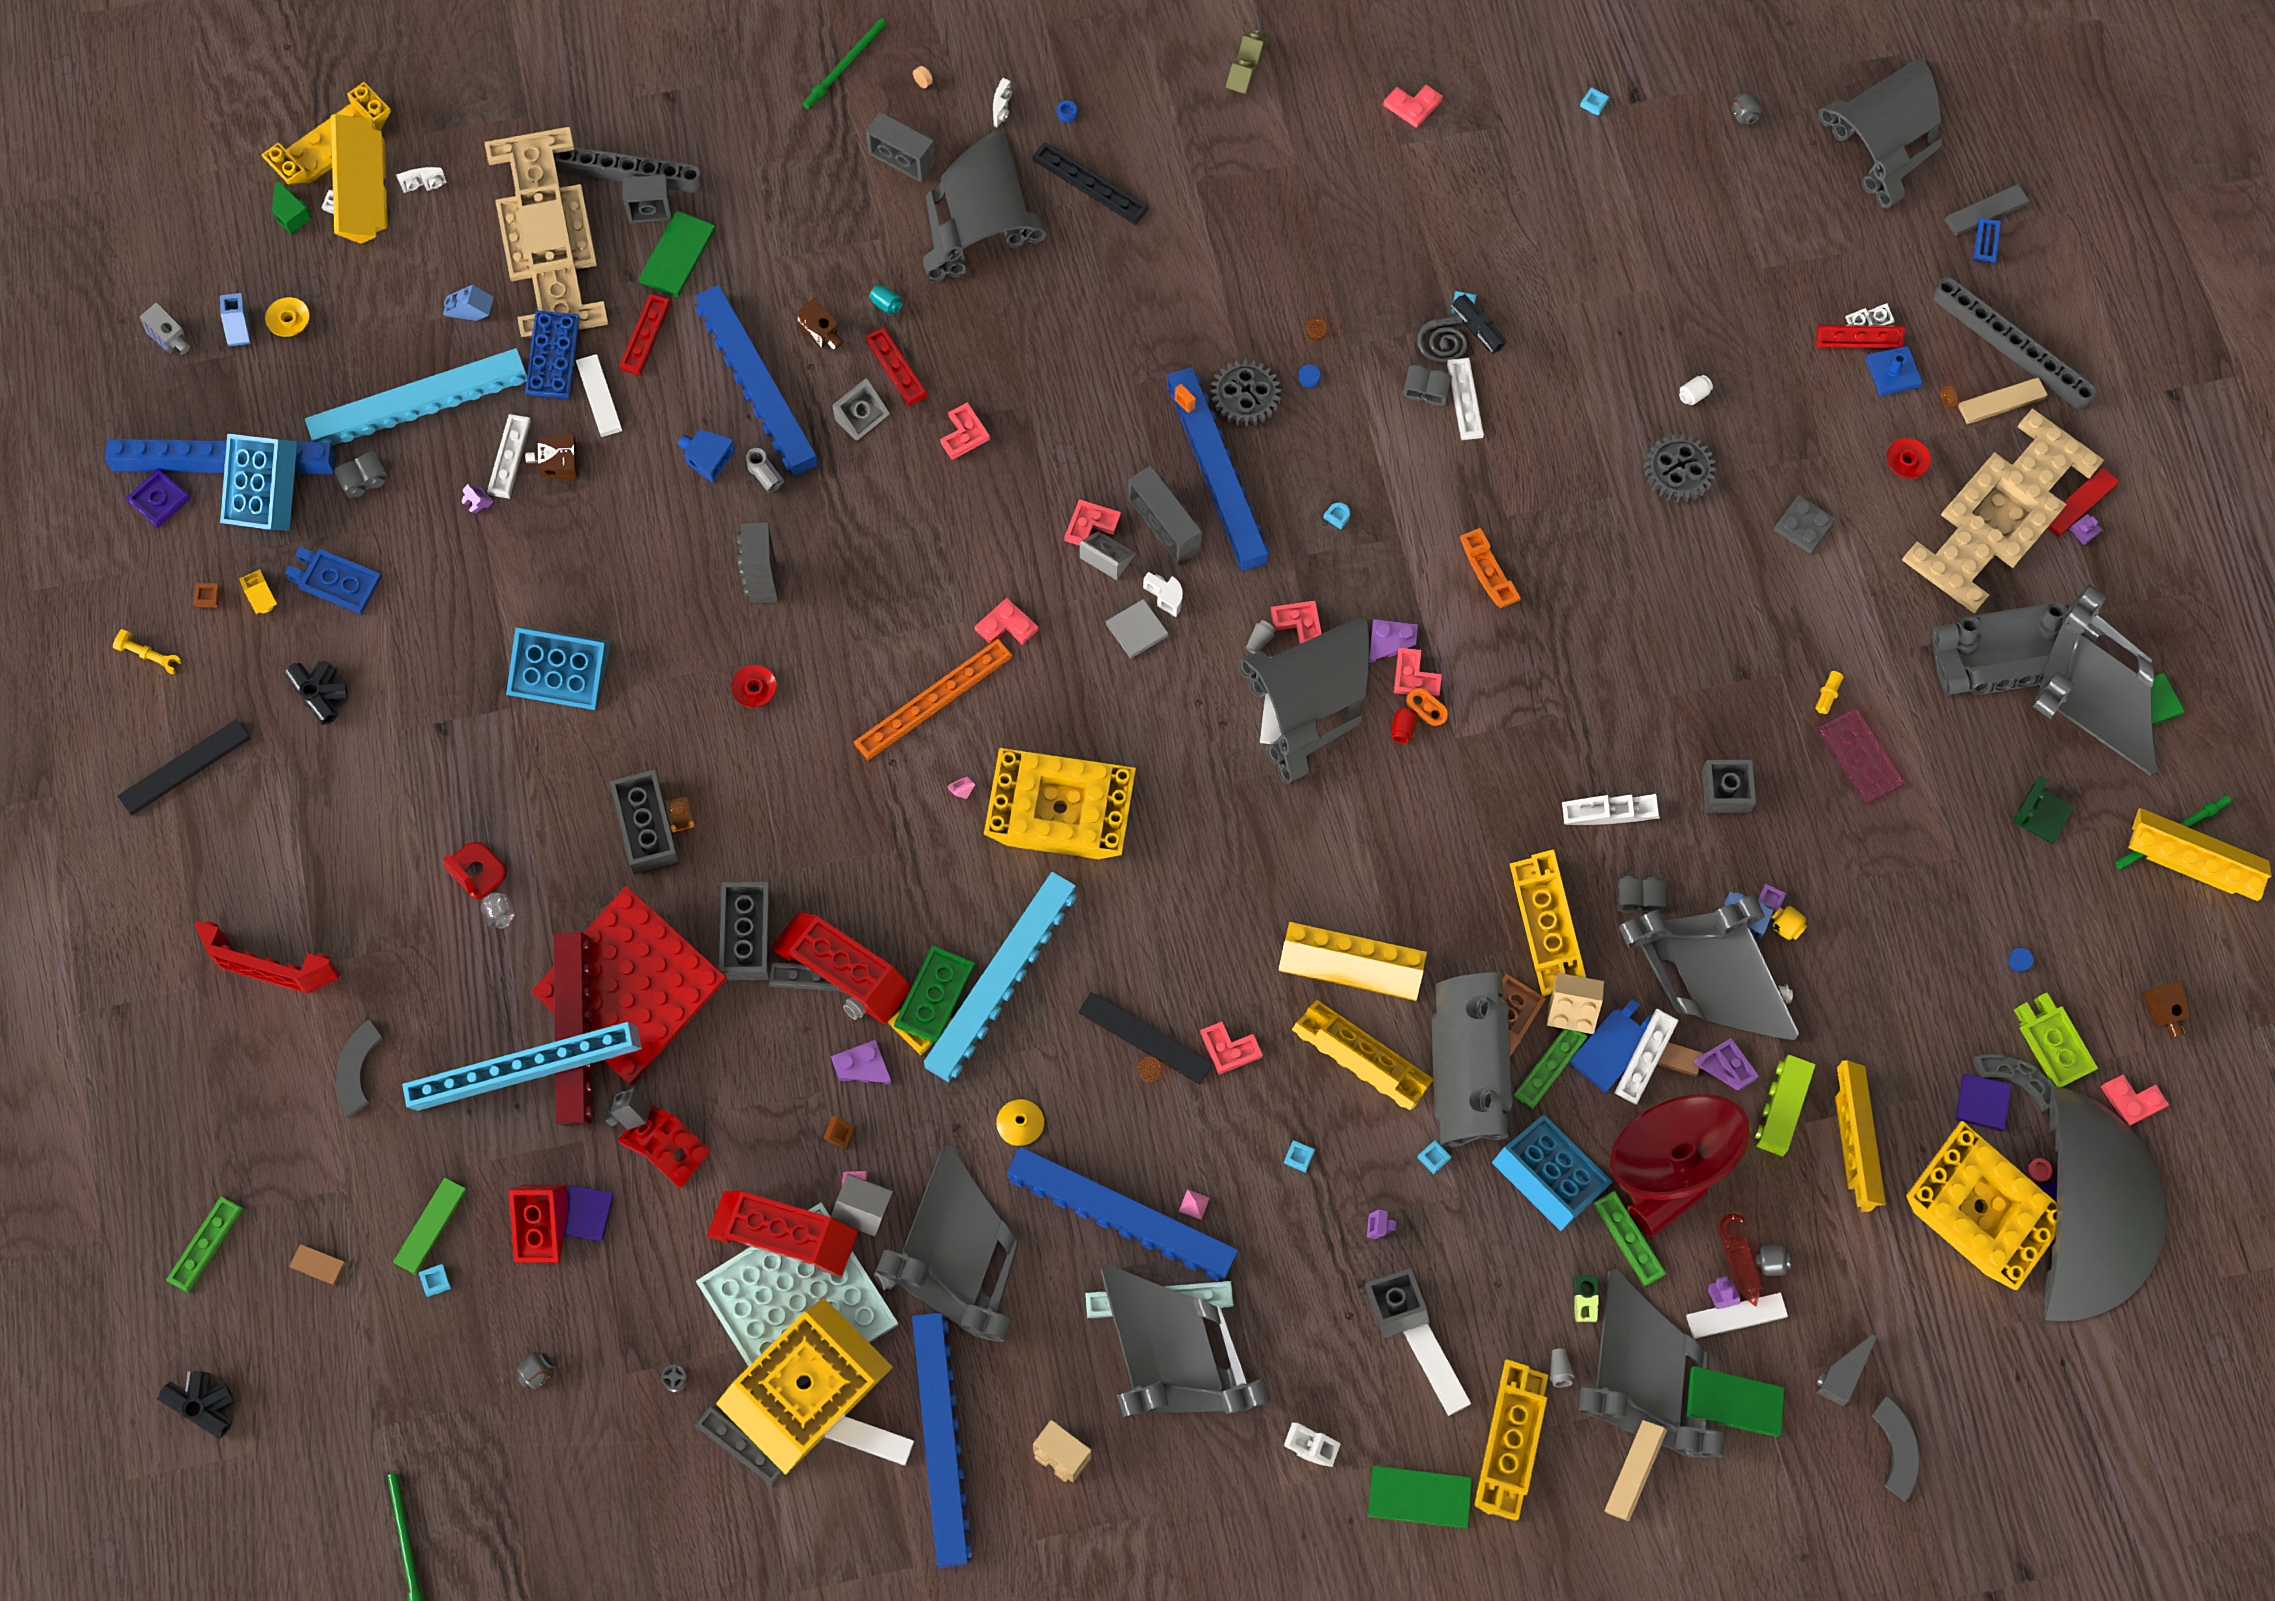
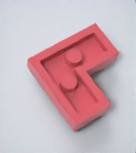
(1413, 109)
(969, 432)
(1089, 517)
(1299, 616)
(1006, 617)
(1409, 677)
(1228, 1054)
(2130, 1106)

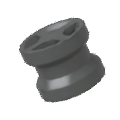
(671, 1375)

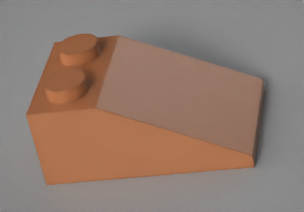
(1523, 1007)

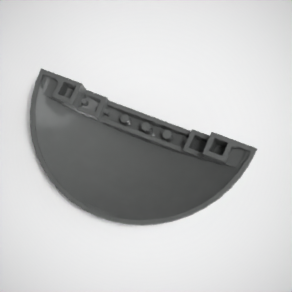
(2106, 1210)

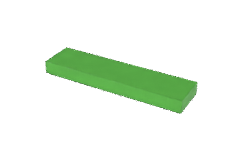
(1549, 1067)
(429, 1226)
(1629, 1238)
(204, 1244)

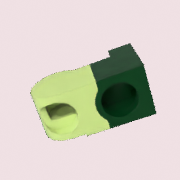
(1585, 1298)

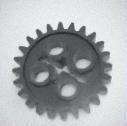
(1245, 393)
(1671, 453)

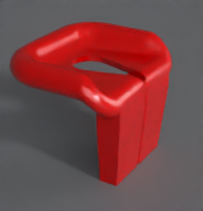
(483, 883)

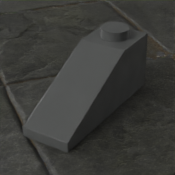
(1841, 1378)

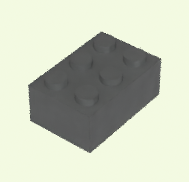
(900, 146)

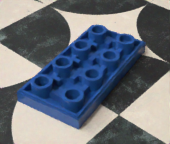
(552, 354)

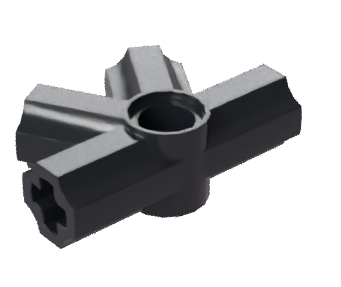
(1479, 324)
(320, 683)
(196, 1393)

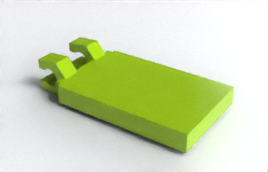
(2055, 1041)

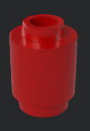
(1403, 725)

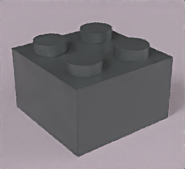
(646, 198)
(1728, 786)
(1397, 1303)

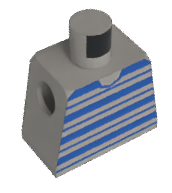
(164, 330)

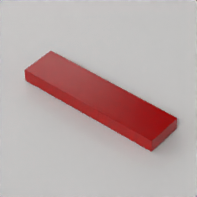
(645, 334)
(1860, 336)
(896, 366)
(2083, 500)

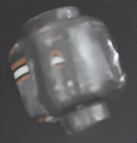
(497, 910)

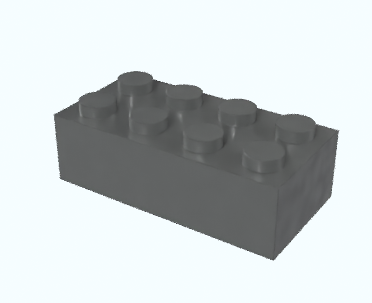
(1165, 514)
(757, 562)
(644, 822)
(745, 930)

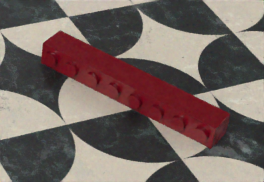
(573, 1019)

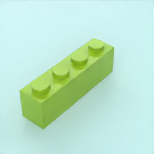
(1785, 1105)

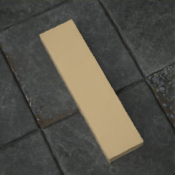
(2002, 400)
(1635, 1470)

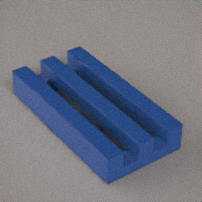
(1992, 259)

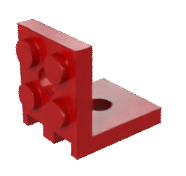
(660, 1140)

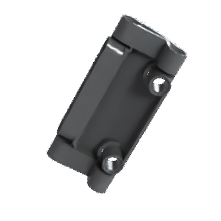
(1997, 649)
(1471, 1059)

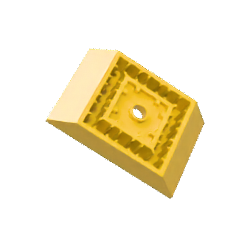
(1031, 786)
(2016, 1213)
(793, 1420)

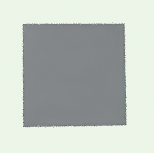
(1136, 628)

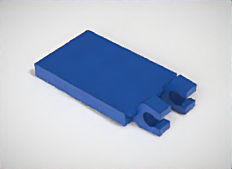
(334, 579)
(1610, 1047)

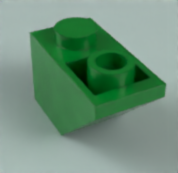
(288, 210)

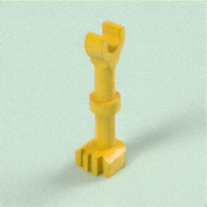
(123, 642)

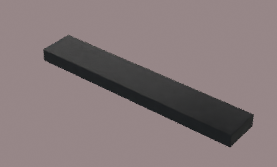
(1090, 183)
(183, 767)
(1145, 1038)

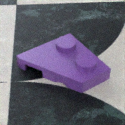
(1389, 637)

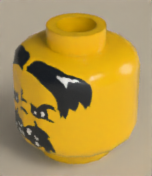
(1789, 923)

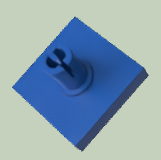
(1893, 371)

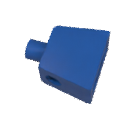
(707, 453)

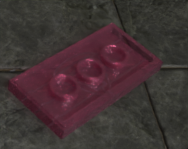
(1860, 756)

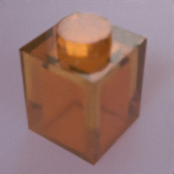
(679, 814)

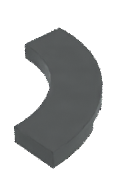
(350, 1067)
(2018, 1072)
(1904, 1448)

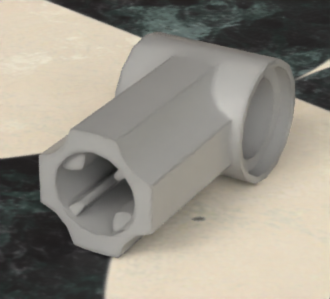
(764, 470)

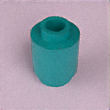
(886, 299)

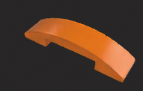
(1487, 569)

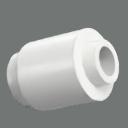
(1695, 390)

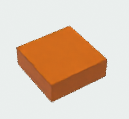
(1185, 398)

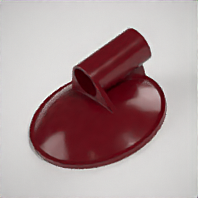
(1676, 1154)

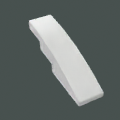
(1610, 810)

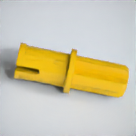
(1829, 692)

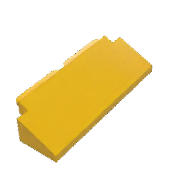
(358, 178)

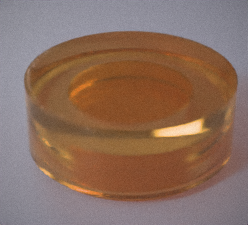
(1316, 329)
(1949, 396)
(1149, 1069)

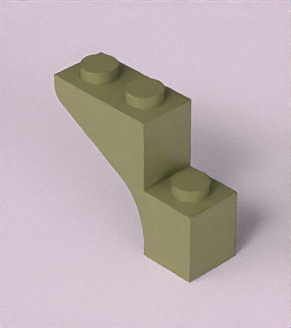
(1249, 56)

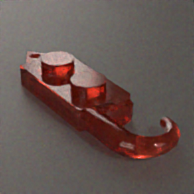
(1741, 1261)

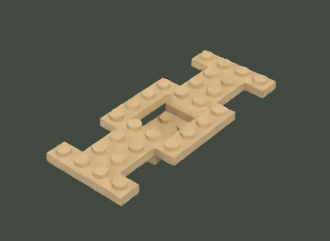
(536, 227)
(2010, 515)

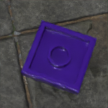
(158, 498)
(1983, 1102)
(587, 1212)

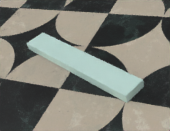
(1214, 1293)

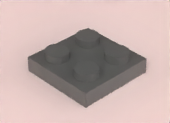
(1804, 524)

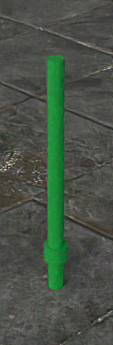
(820, 89)
(2208, 811)
(414, 1592)

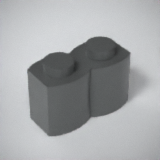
(1427, 385)
(361, 475)
(1641, 895)

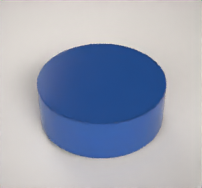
(1067, 111)
(1309, 376)
(2020, 960)

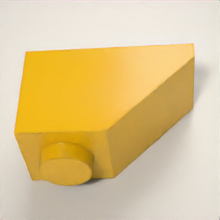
(258, 592)

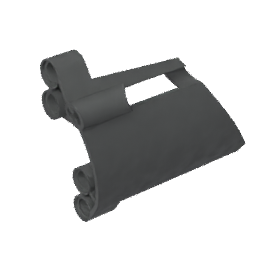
(982, 202)
(1718, 966)
(952, 1251)
(1171, 1352)
(1644, 1373)

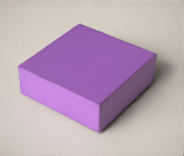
(1772, 897)

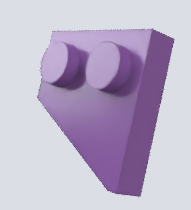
(861, 1064)
(1728, 1065)

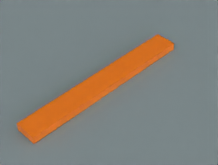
(932, 699)

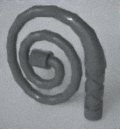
(1440, 322)

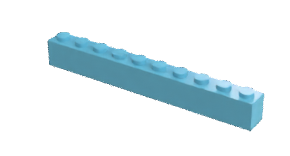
(417, 399)
(1000, 977)
(522, 1066)

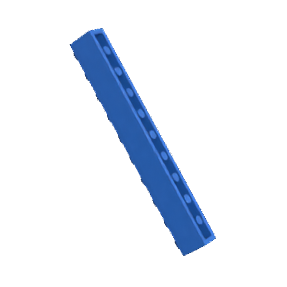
(756, 381)
(202, 456)
(1219, 474)
(1122, 1214)
(940, 1442)

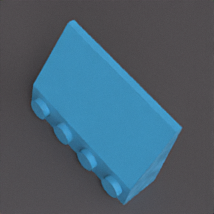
(258, 482)
(557, 667)
(1551, 1172)

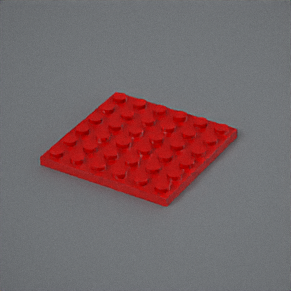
(641, 977)

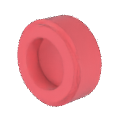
(2039, 1170)

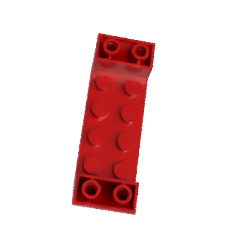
(844, 964)
(314, 974)
(783, 1231)

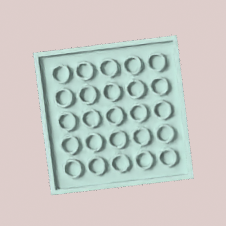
(766, 1292)

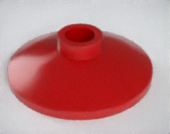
(1909, 450)
(752, 677)

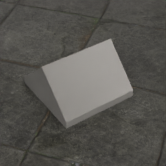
(859, 410)
(1105, 554)
(861, 1204)

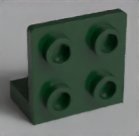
(2043, 812)

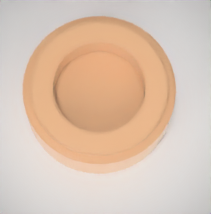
(922, 77)

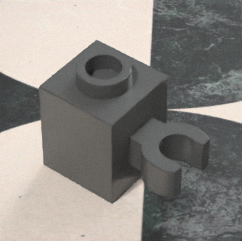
(629, 1109)

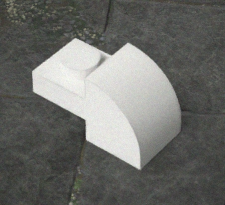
(1168, 593)
(1312, 1445)

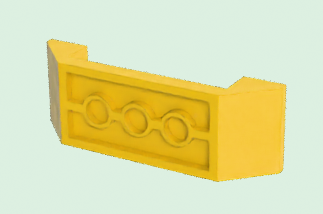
(313, 153)

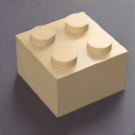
(1575, 1003)
(1061, 1451)

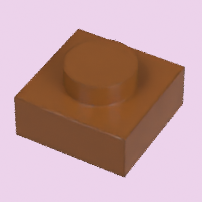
(206, 595)
(839, 1132)

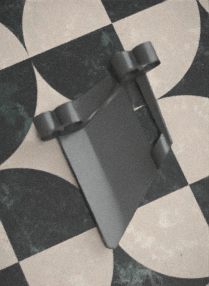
(1887, 121)
(1308, 686)
(2098, 688)

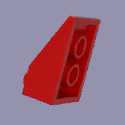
(538, 1221)

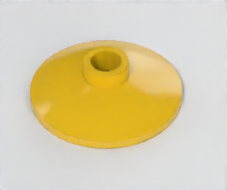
(287, 309)
(1023, 1133)

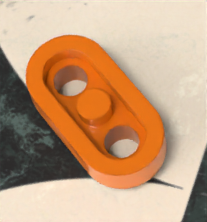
(1426, 706)

